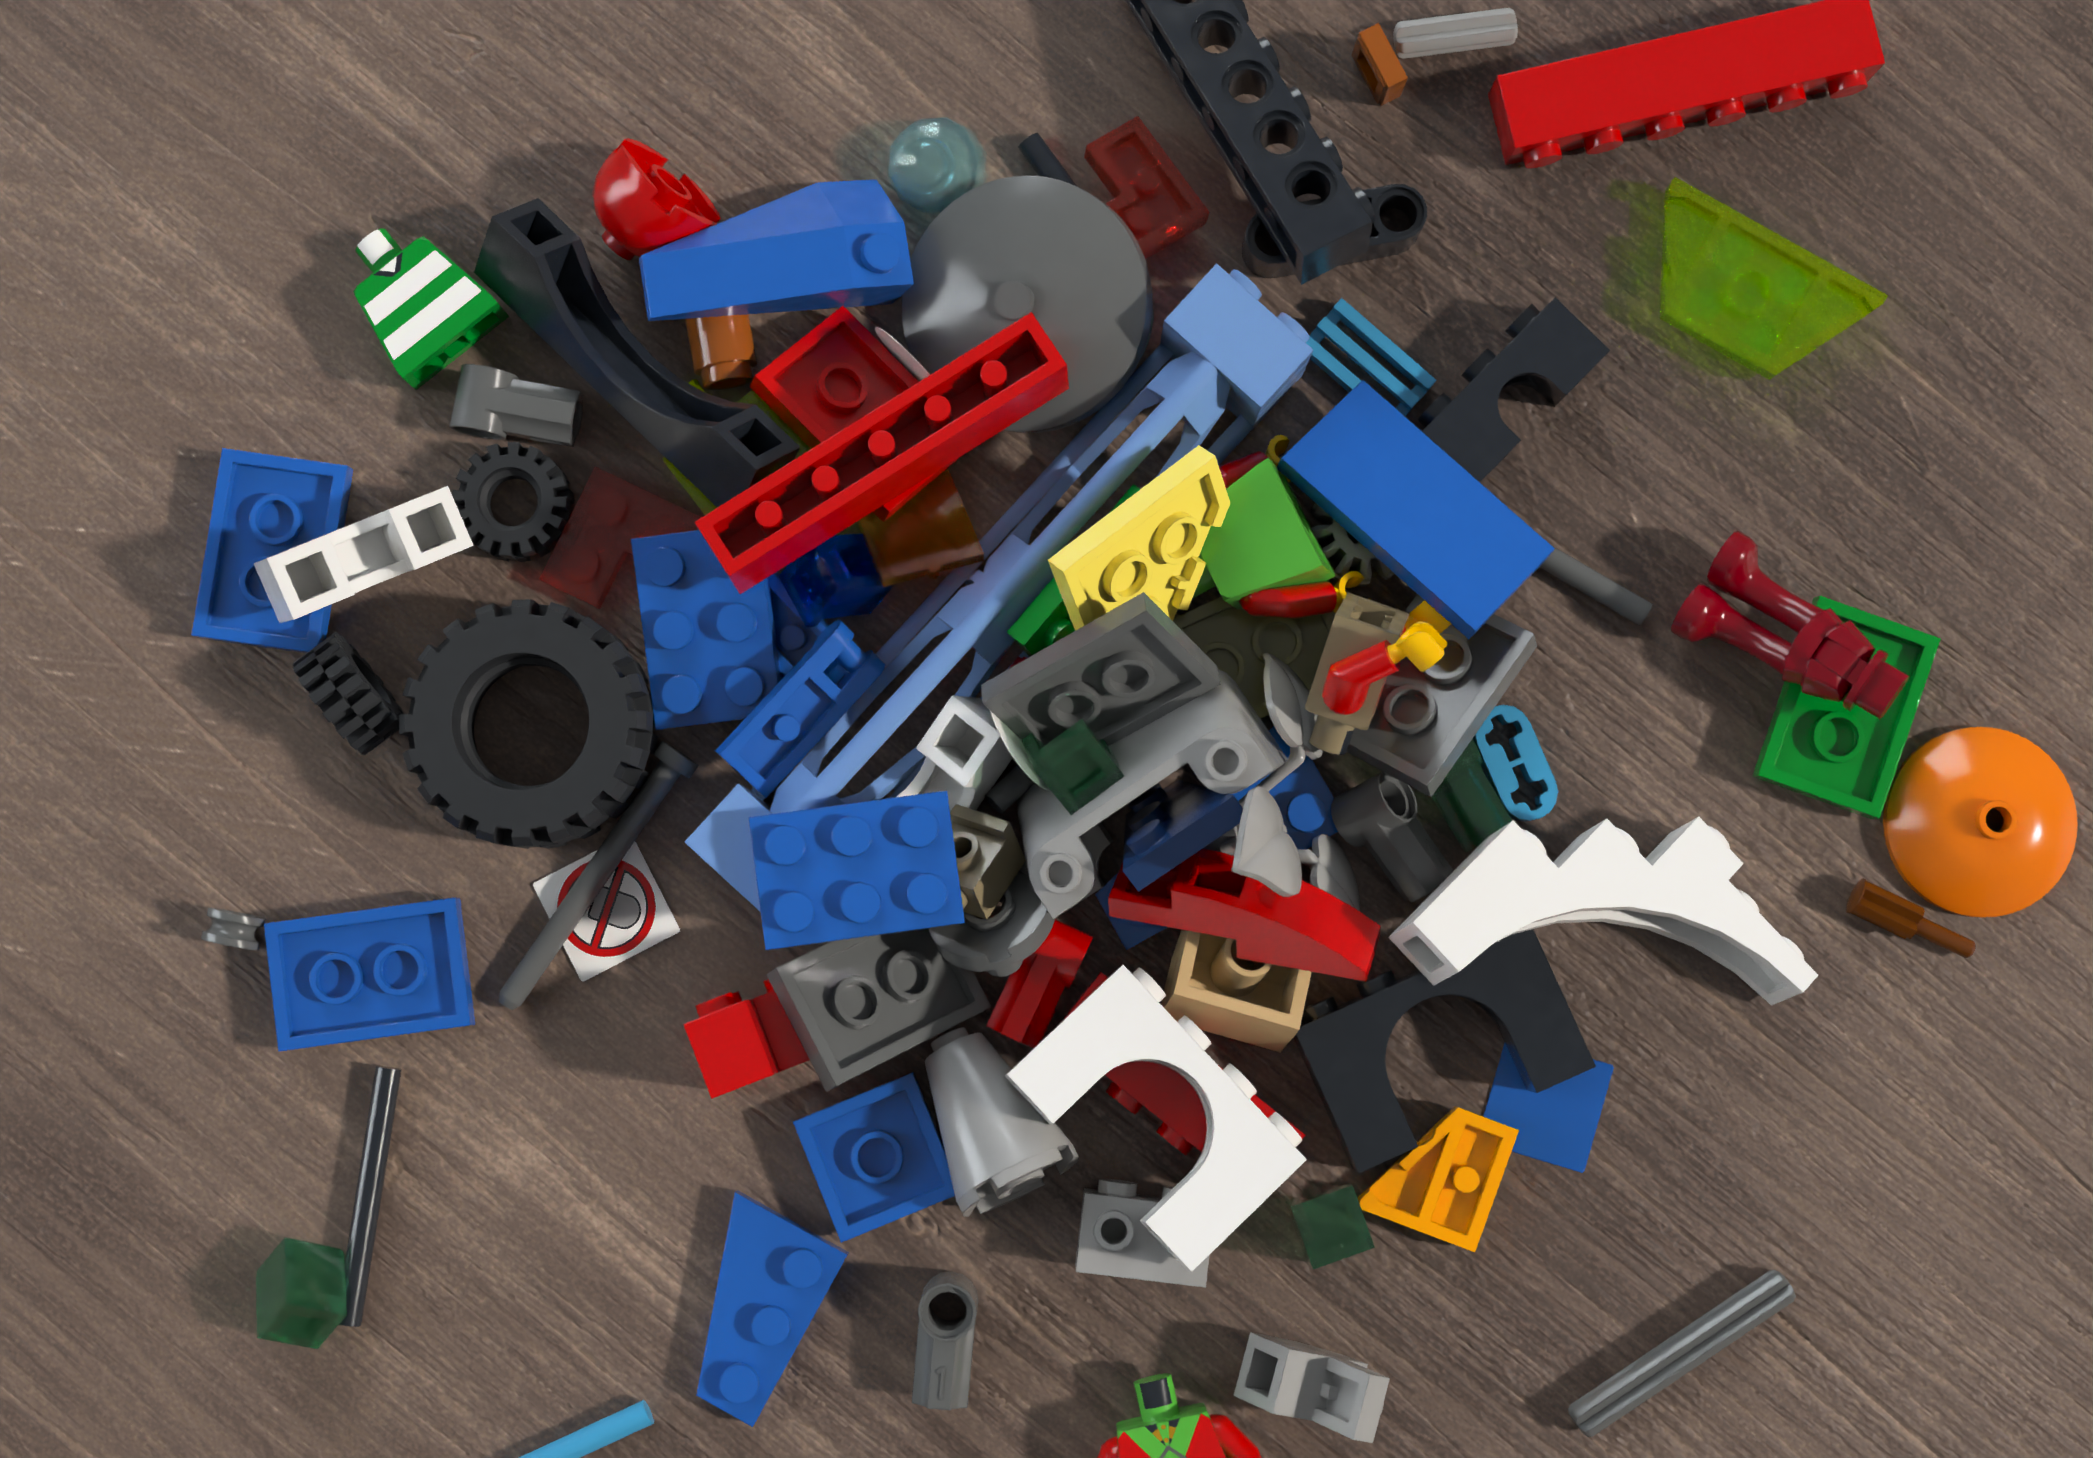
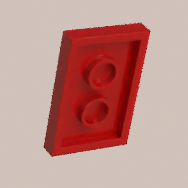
(832, 382)

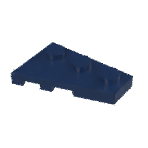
(1172, 826)

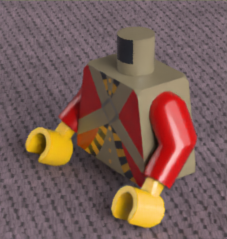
(1358, 656)

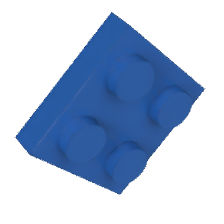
(876, 1156)

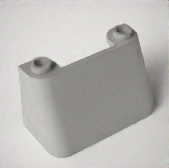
(1211, 733)

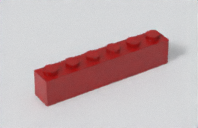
(1685, 80)
(885, 453)

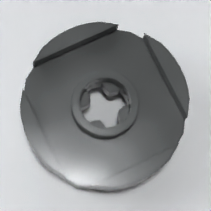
(999, 941)

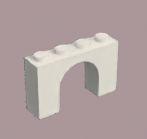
(1243, 1149)

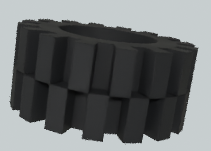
(487, 474)
(349, 693)

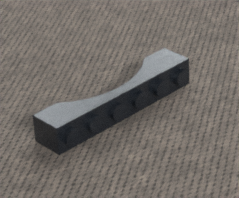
(550, 284)

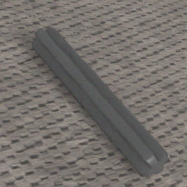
(1681, 1353)

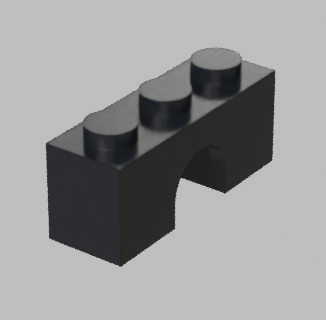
(1547, 353)

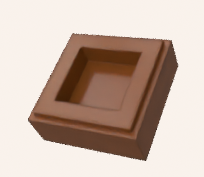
(1379, 65)

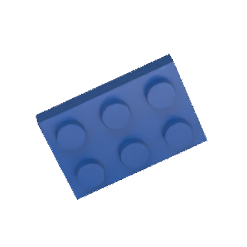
(259, 511)
(703, 641)
(856, 870)
(369, 974)

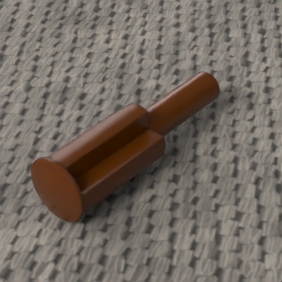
(1903, 918)

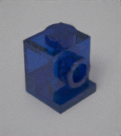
(834, 580)

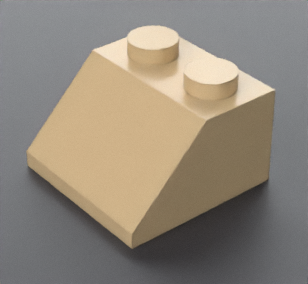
(1232, 994)

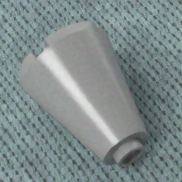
(987, 1128)

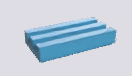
(1380, 343)

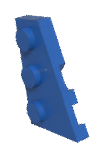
(762, 1305)

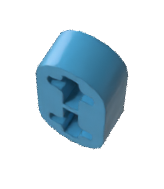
(1528, 757)

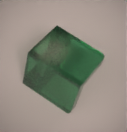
(1074, 765)
(1330, 1226)
(300, 1293)

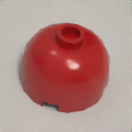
(645, 203)

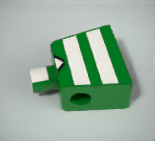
(422, 305)

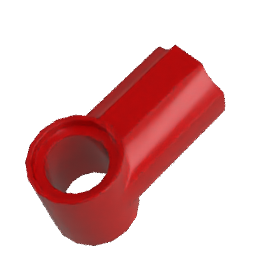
(1037, 985)

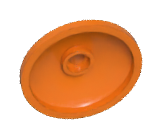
(1941, 832)

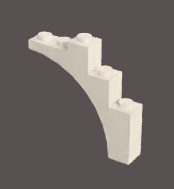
(1602, 877)

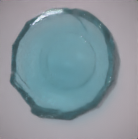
(935, 163)

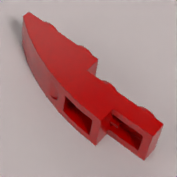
(1296, 932)

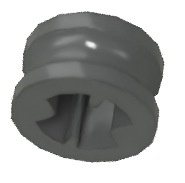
(233, 928)

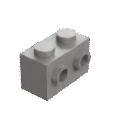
(1117, 1242)

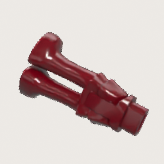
(1827, 655)

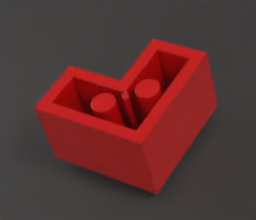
(743, 1040)

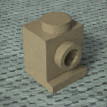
(985, 857)

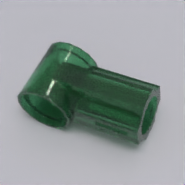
(1470, 801)

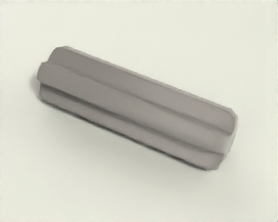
(1455, 33)

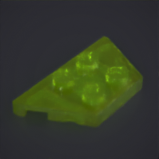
(1749, 286)

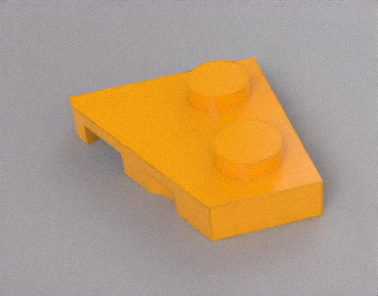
(1447, 1180)

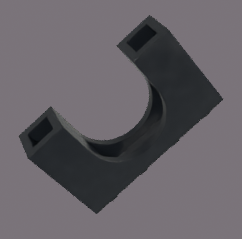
(1349, 1041)

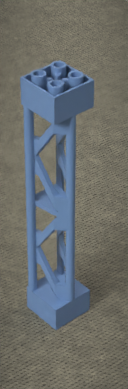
(1223, 356)

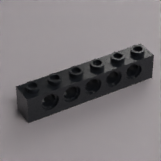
(1307, 235)

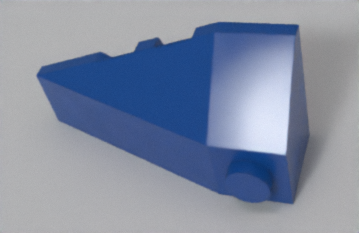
(792, 254)

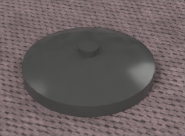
(1038, 251)

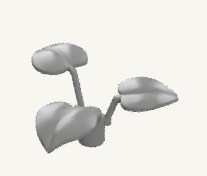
(1261, 839)

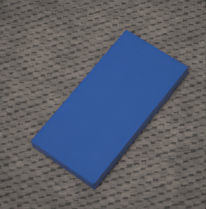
(1415, 508)

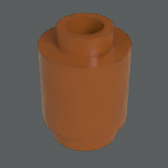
(722, 350)

